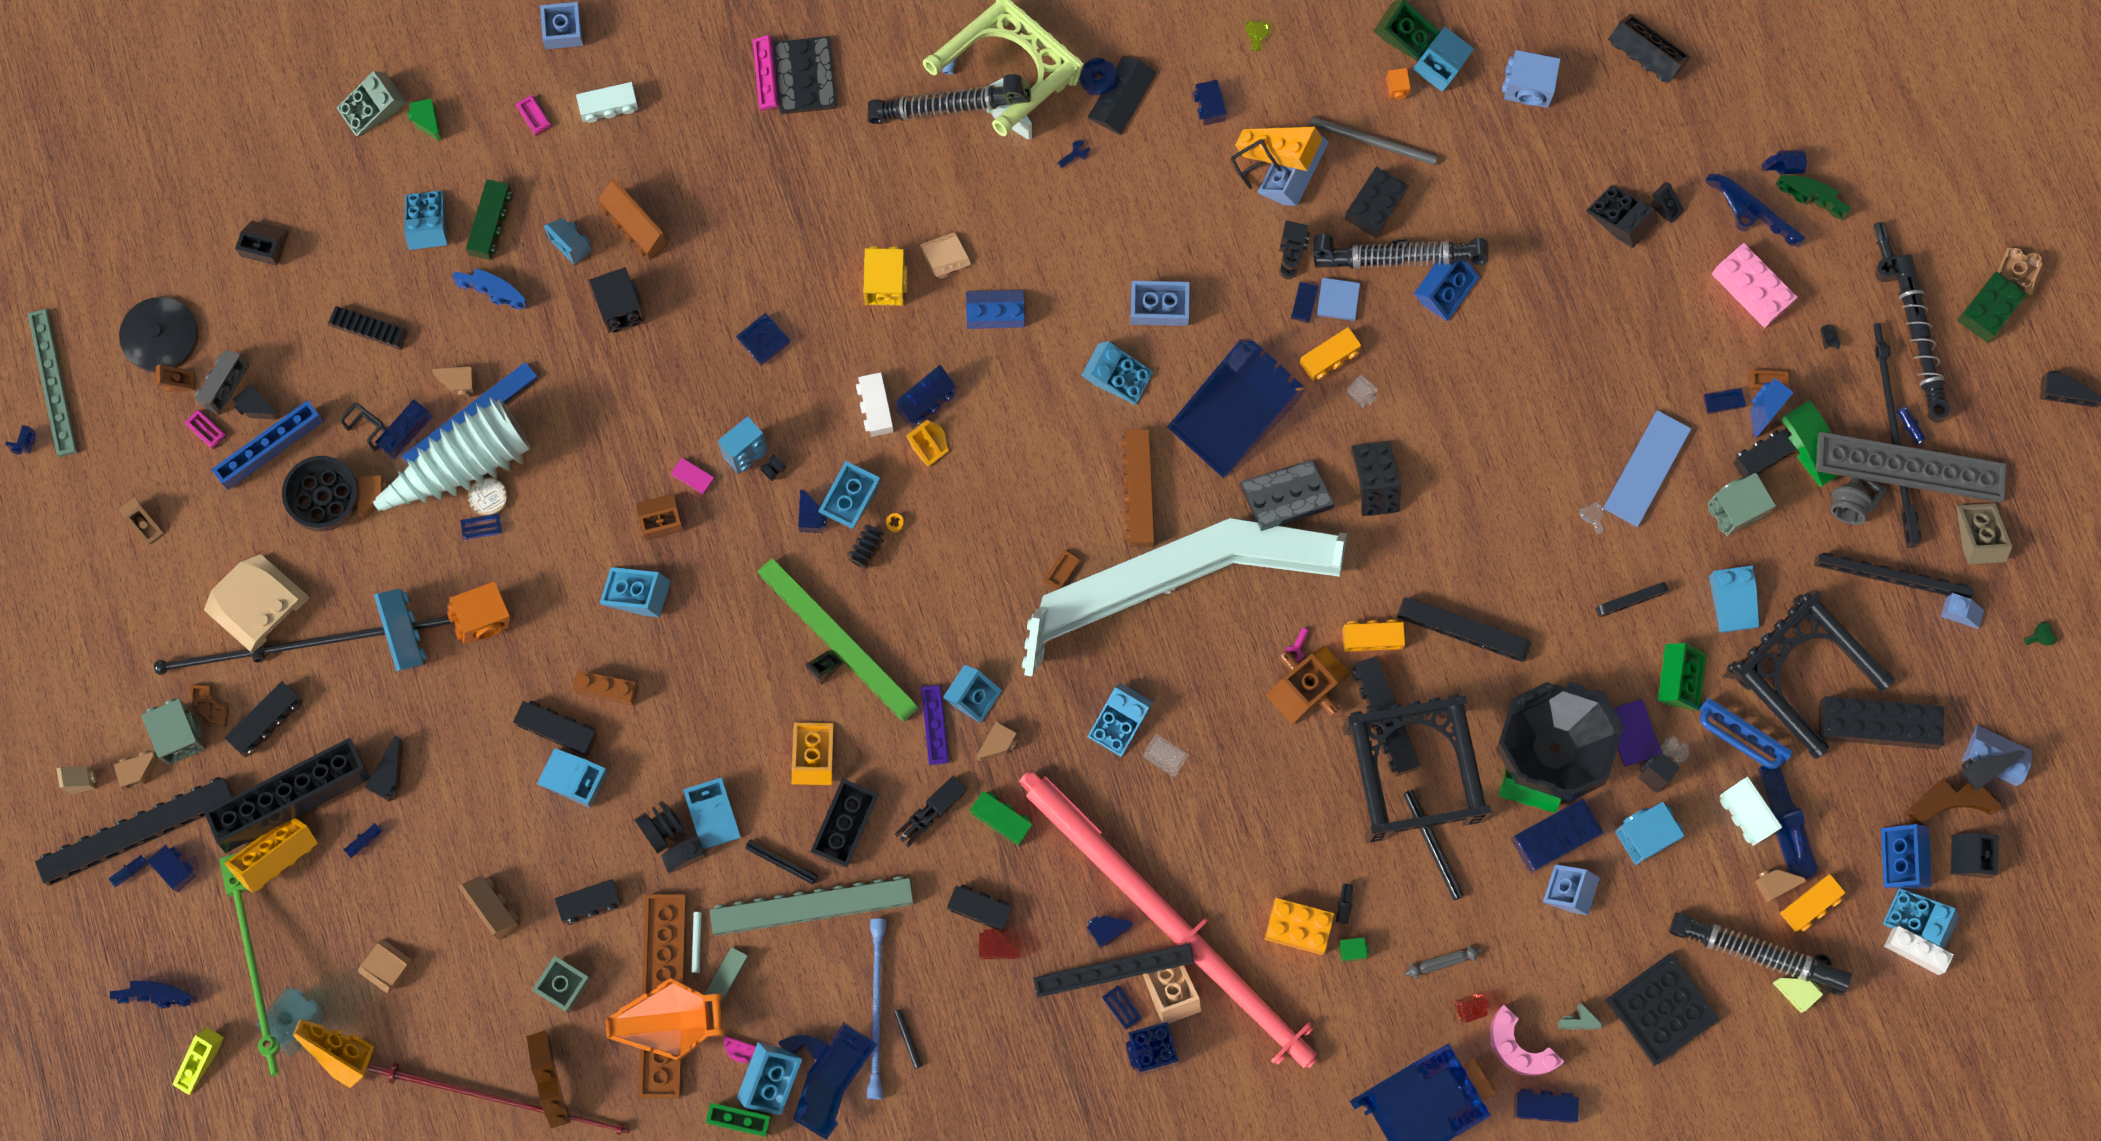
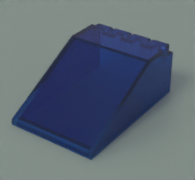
(1236, 407)

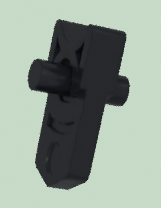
(1829, 337)

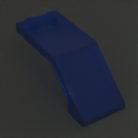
(830, 1079)

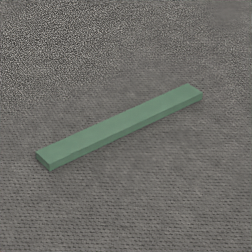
(52, 383)

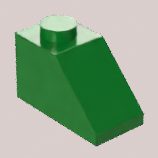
(425, 117)

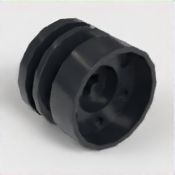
(660, 826)

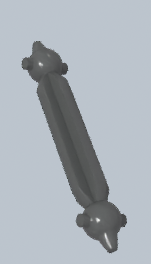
(1443, 962)

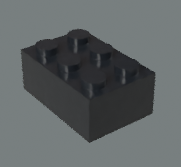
(1376, 202)

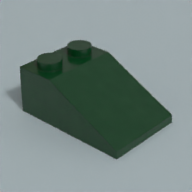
(1406, 29)

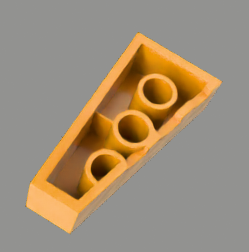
(1288, 146)

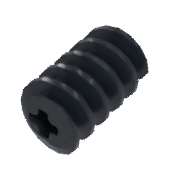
(865, 546)

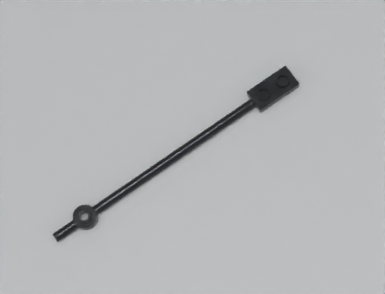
(1909, 516)

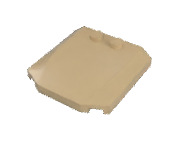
(253, 601)

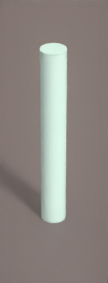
(696, 942)

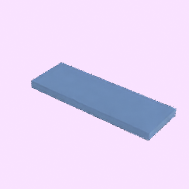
(1647, 468)

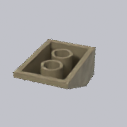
(1983, 534)

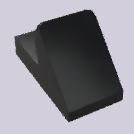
(1667, 203)

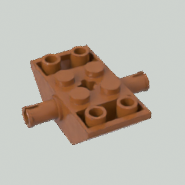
(1294, 697)

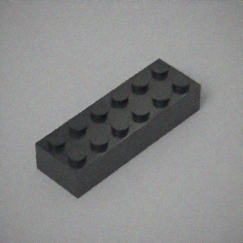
(1881, 722)

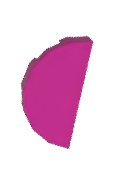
(739, 1050)

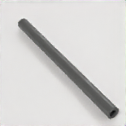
(1373, 140)

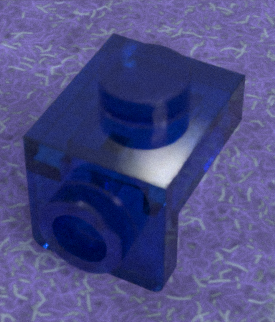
(25, 440)

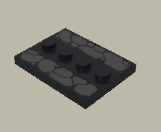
(804, 75)
(1286, 495)

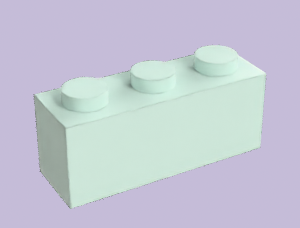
(607, 102)

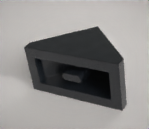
(823, 666)

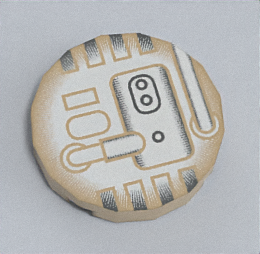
(487, 498)

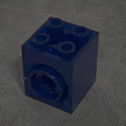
(1151, 1049)

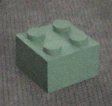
(561, 984)

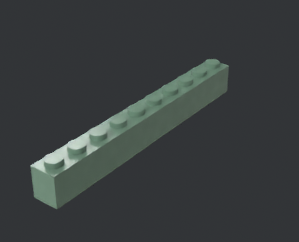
(811, 907)

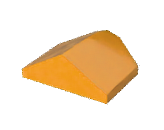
(928, 441)

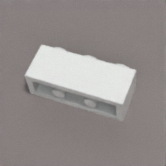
(874, 404)
(1918, 950)

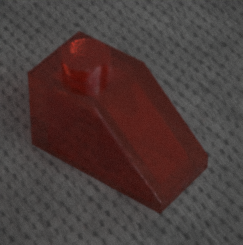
(995, 946)

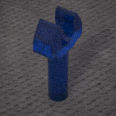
(1074, 154)

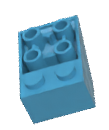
(1443, 59)
(425, 220)
(1117, 372)
(1120, 719)
(573, 777)
(712, 813)
(1922, 917)

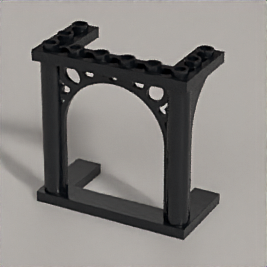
(1453, 708)

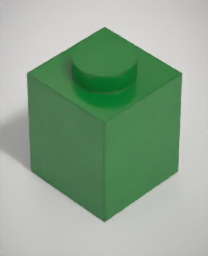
(1353, 950)

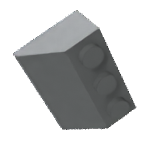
(221, 381)

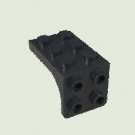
(1377, 478)

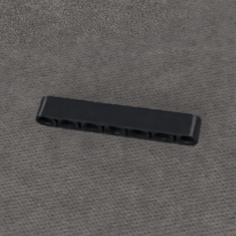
(1464, 629)

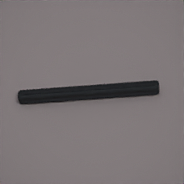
(1434, 847)

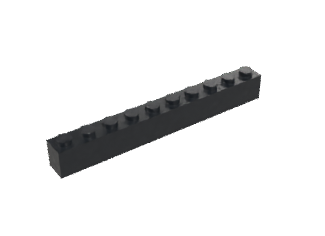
(132, 832)

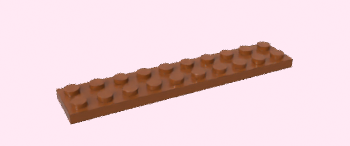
(661, 961)

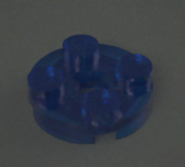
(1102, 85)

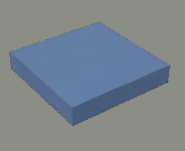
(1338, 299)

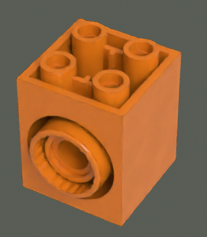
(478, 613)

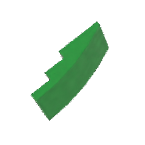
(1805, 425)

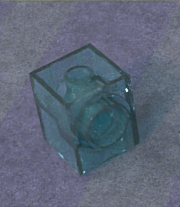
(290, 1007)

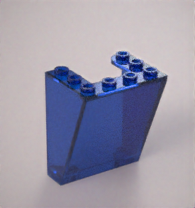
(1425, 1100)

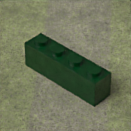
(488, 219)

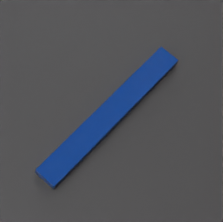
(503, 390)

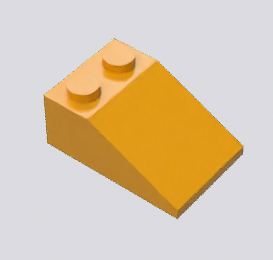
(812, 753)

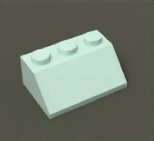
(1749, 811)

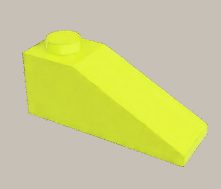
(197, 1060)

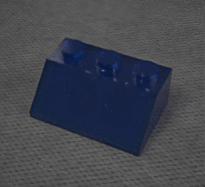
(926, 397)

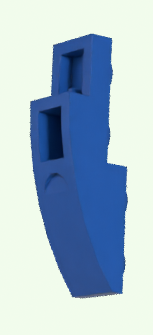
(498, 289)

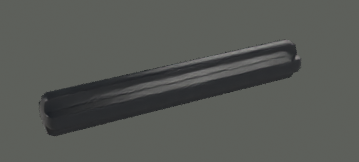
(781, 862)

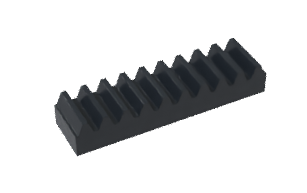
(368, 327)

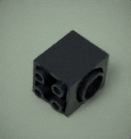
(617, 300)

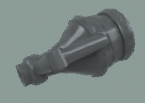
(1853, 502)

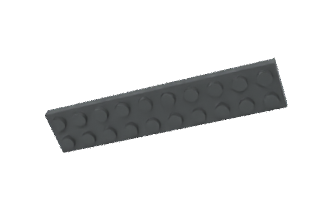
(1910, 467)

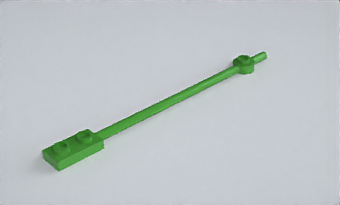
(235, 888)

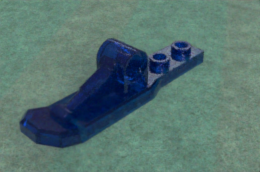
(1746, 205)
(1792, 835)

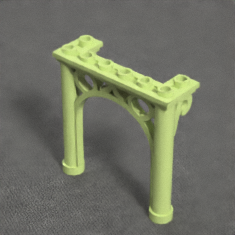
(991, 23)

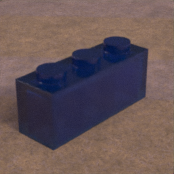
(403, 429)
(1546, 1106)

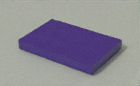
(1638, 737)

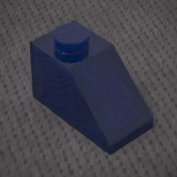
(809, 518)
(1106, 929)

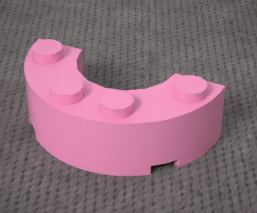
(1511, 1054)

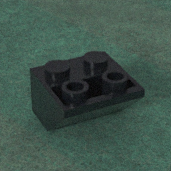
(261, 242)
(1974, 855)

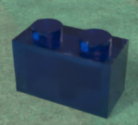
(1210, 102)
(172, 868)

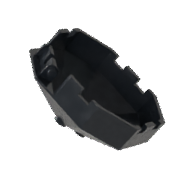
(1567, 717)

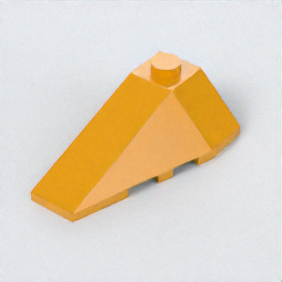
(339, 1054)

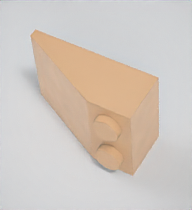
(1173, 994)

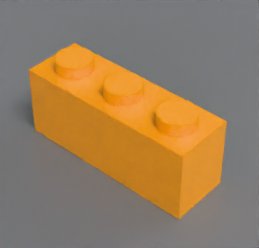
(1330, 354)
(1373, 636)
(1813, 903)

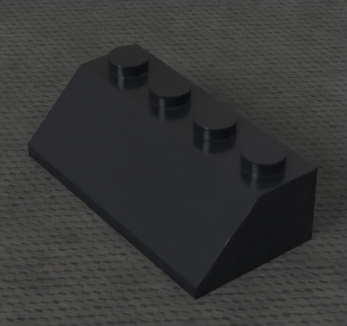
(1648, 48)

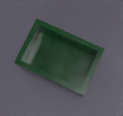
(1991, 307)

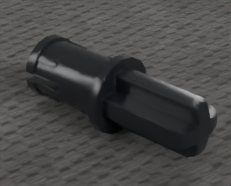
(1883, 240)
(1344, 904)

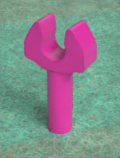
(1298, 644)

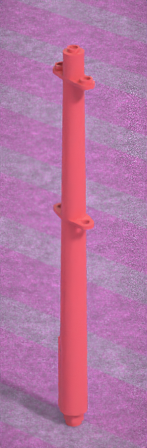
(1124, 876)

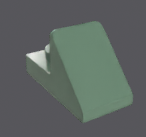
(1584, 1021)

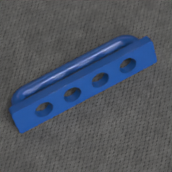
(1745, 731)

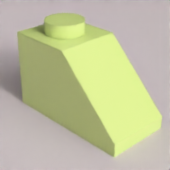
(1799, 992)

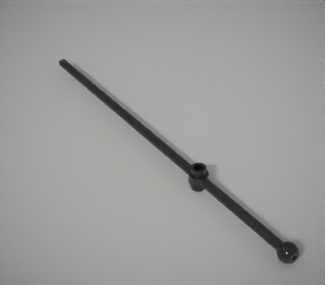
(161, 666)

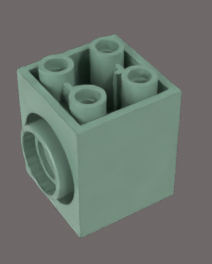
(1740, 504)
(173, 731)

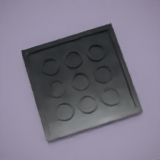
(1662, 1009)

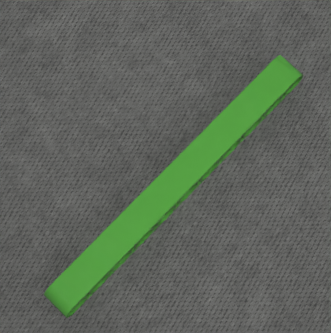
(837, 640)

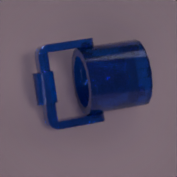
(1786, 162)

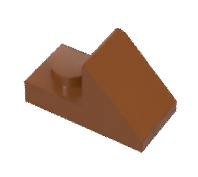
(174, 378)

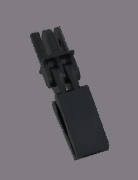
(938, 803)

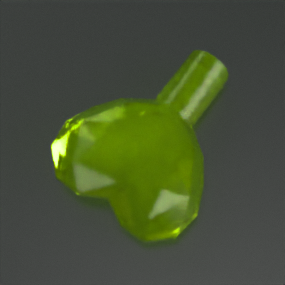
(1256, 32)

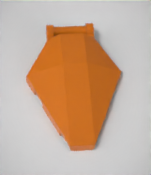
(667, 1020)

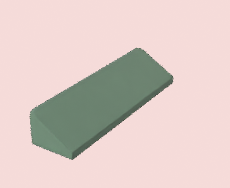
(726, 975)

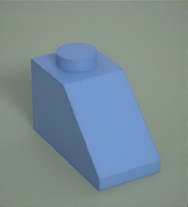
(1962, 610)

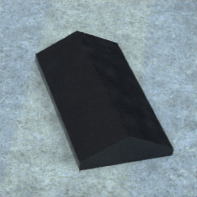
(1118, 105)

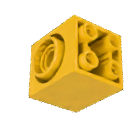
(885, 276)

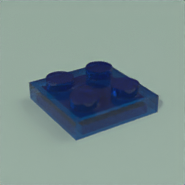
(763, 339)

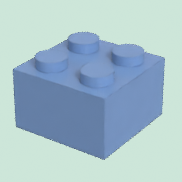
(561, 25)

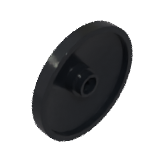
(158, 334)

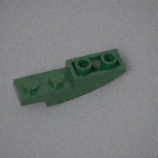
(1807, 189)

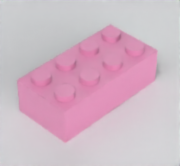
(1754, 285)

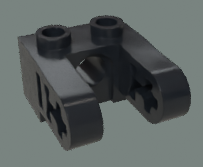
(1293, 242)

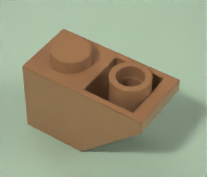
(135, 771)

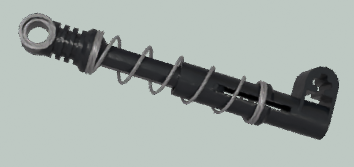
(1912, 295)

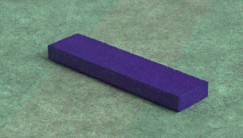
(934, 725)

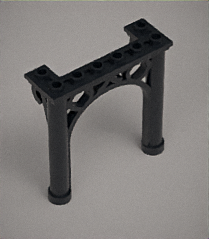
(1750, 678)

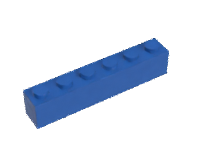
(267, 445)

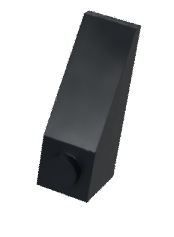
(2065, 389)
(1984, 769)
(386, 776)

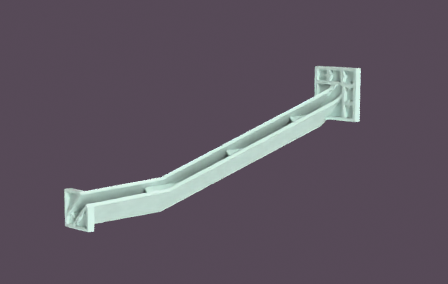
(1173, 566)

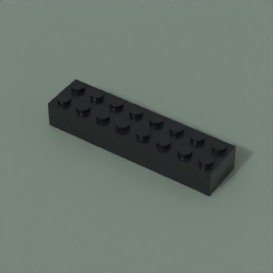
(287, 795)

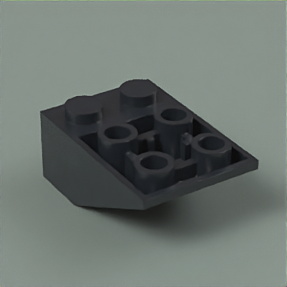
(1623, 215)

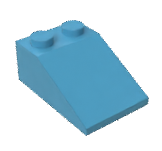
(850, 495)
(635, 591)
(1735, 598)

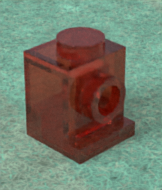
(1478, 1011)

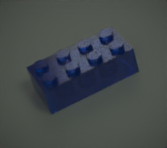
(1556, 836)

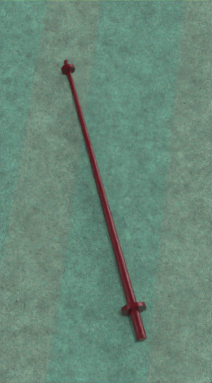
(394, 1073)

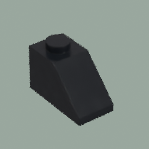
(253, 405)
(683, 855)

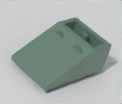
(371, 103)

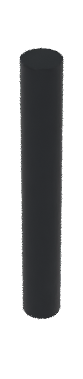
(907, 1039)

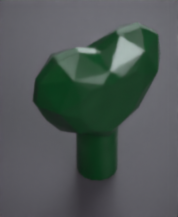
(2042, 634)

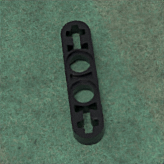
(1632, 599)

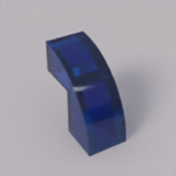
(795, 1043)

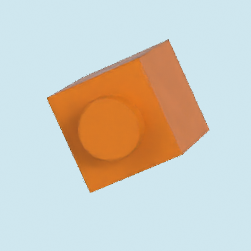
(1398, 83)

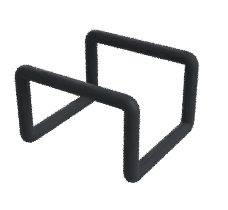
(1243, 174)
(370, 417)

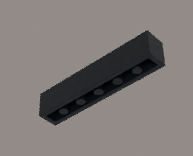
(1378, 695)

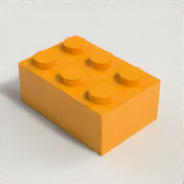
(1299, 926)

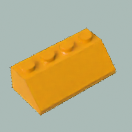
(271, 854)

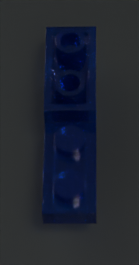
(160, 994)

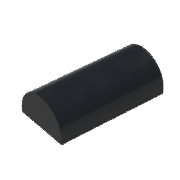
(844, 823)

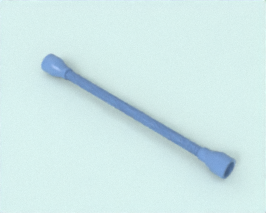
(878, 929)

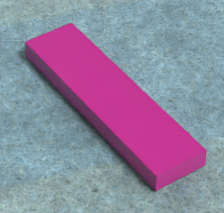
(765, 73)

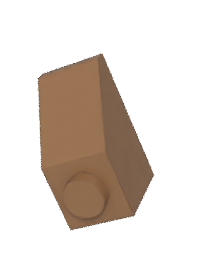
(458, 380)
(140, 520)
(997, 743)
(1777, 883)

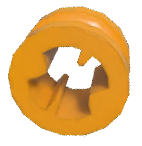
(895, 516)

